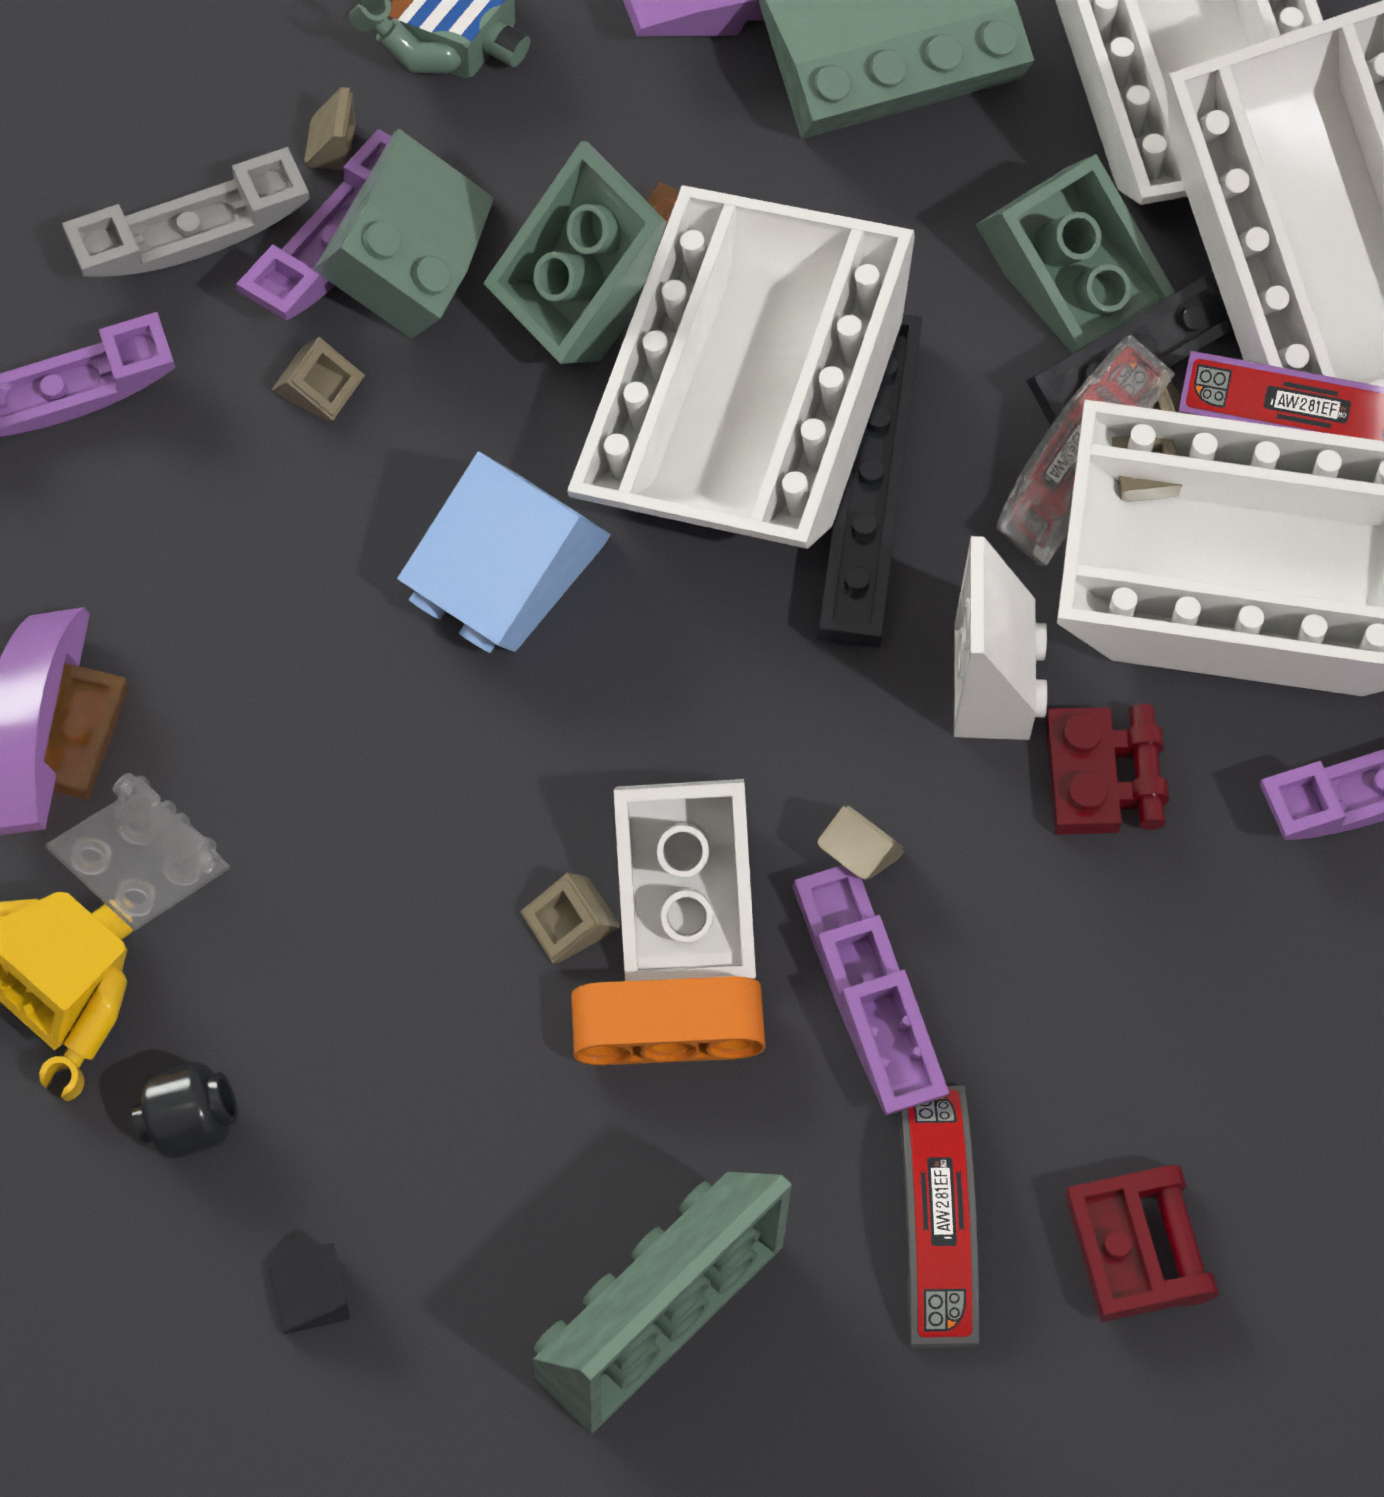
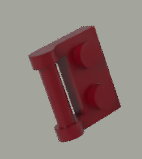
(1121, 1250)

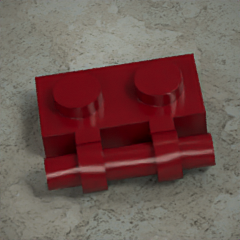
(1085, 773)

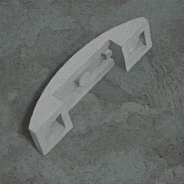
(191, 225)

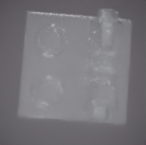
(139, 853)

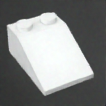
(996, 651)
(684, 880)

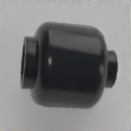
(185, 1110)

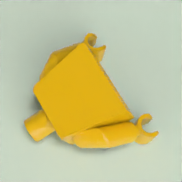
(63, 977)

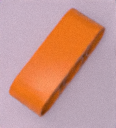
(667, 1020)

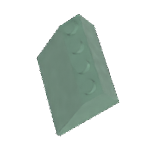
(890, 56)
(664, 1295)

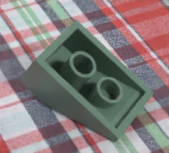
(407, 236)
(1076, 254)
(580, 260)

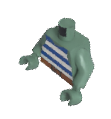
(444, 33)

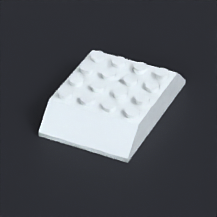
(1124, 62)
(1290, 191)
(748, 368)
(1246, 574)

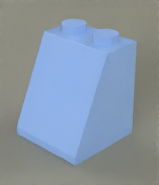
(499, 555)

